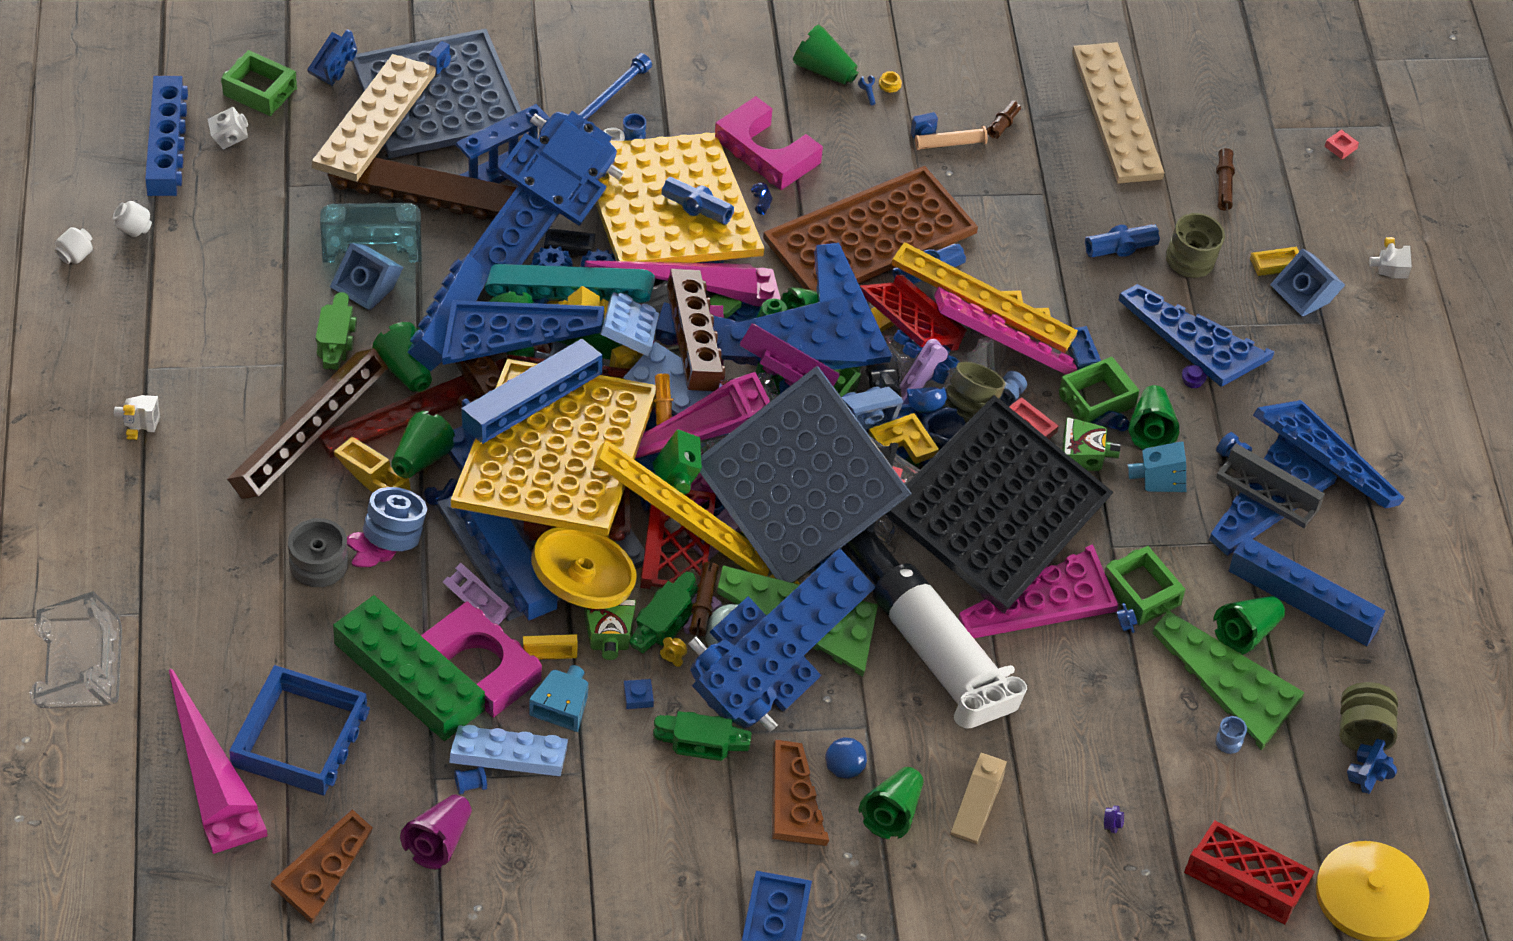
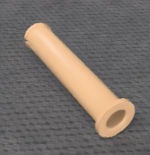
(951, 138)

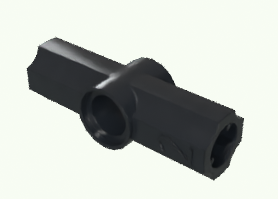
(882, 376)

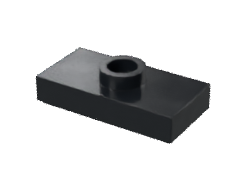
(572, 241)

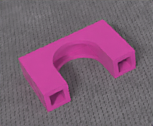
(776, 165)
(471, 629)

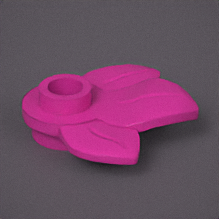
(367, 553)

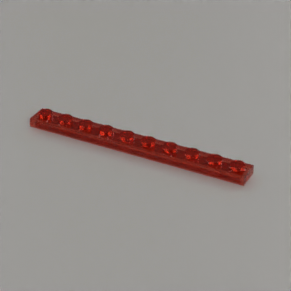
(397, 415)

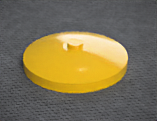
(583, 568)
(1372, 891)

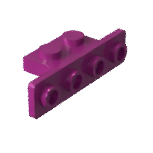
(781, 357)

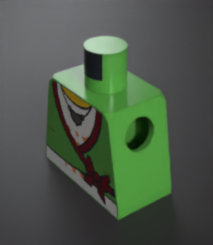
(1088, 444)
(610, 628)

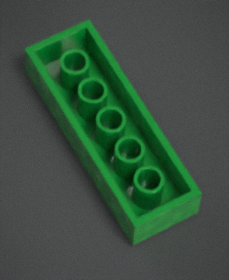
(409, 667)

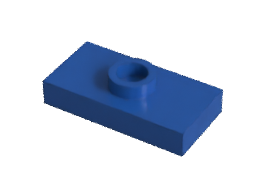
(1083, 349)

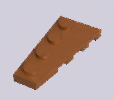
(794, 798)
(317, 871)

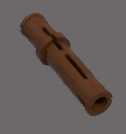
(1225, 179)
(702, 607)

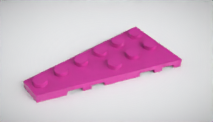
(995, 328)
(1057, 595)

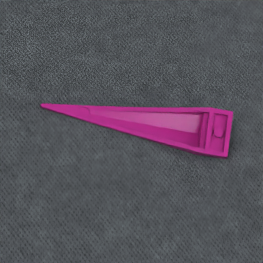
(727, 279)
(712, 415)
(224, 803)

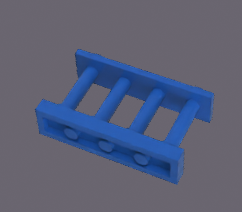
(494, 136)

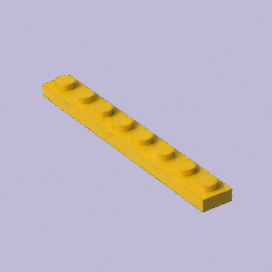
(985, 296)
(679, 508)

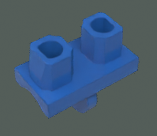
(1376, 766)

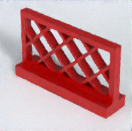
(914, 312)
(655, 541)
(1241, 884)

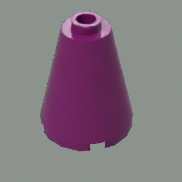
(436, 832)

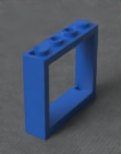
(311, 688)

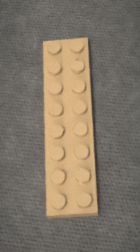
(1118, 113)
(373, 117)

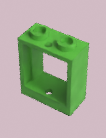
(267, 101)
(1114, 377)
(1155, 605)

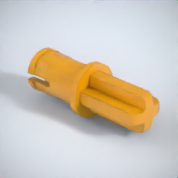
(663, 398)

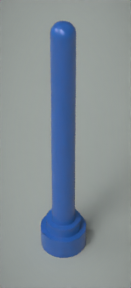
(639, 65)

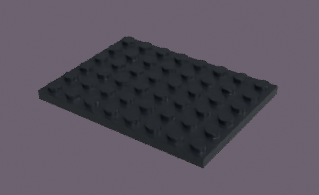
(999, 503)

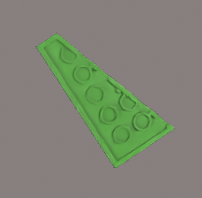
(846, 641)
(1231, 678)

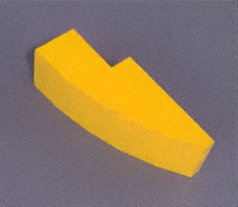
(369, 466)

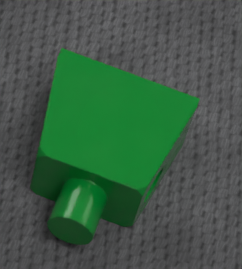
(679, 461)

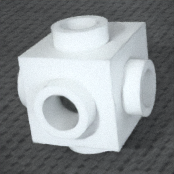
(228, 127)

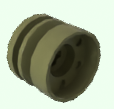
(1195, 245)
(972, 388)
(1367, 715)

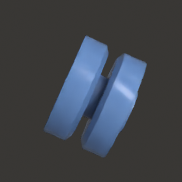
(394, 519)

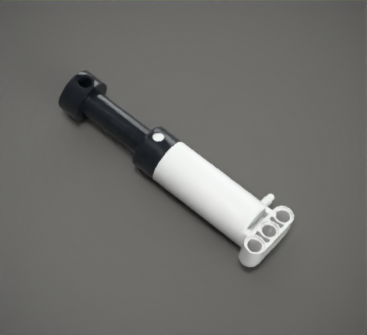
(938, 636)

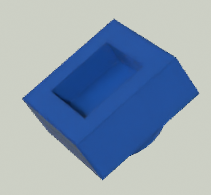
(440, 56)
(924, 124)
(638, 694)

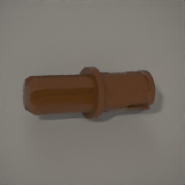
(1003, 120)

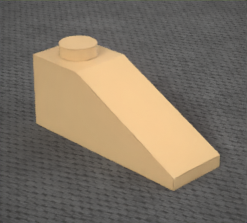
(979, 798)

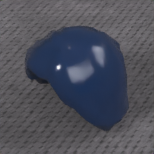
(942, 425)

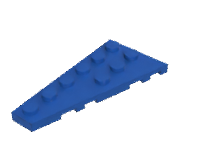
(838, 280)
(498, 327)
(817, 329)
(1197, 338)
(1312, 435)
(1250, 517)

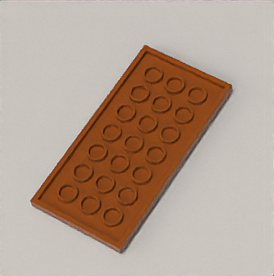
(873, 227)

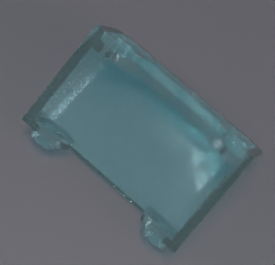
(371, 225)

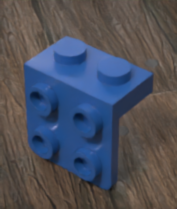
(333, 57)

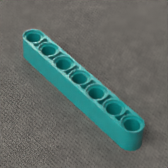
(562, 281)

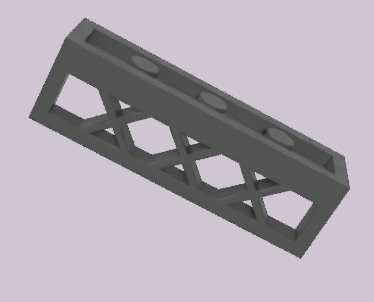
(1274, 483)

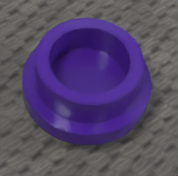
(1193, 376)
(1113, 819)

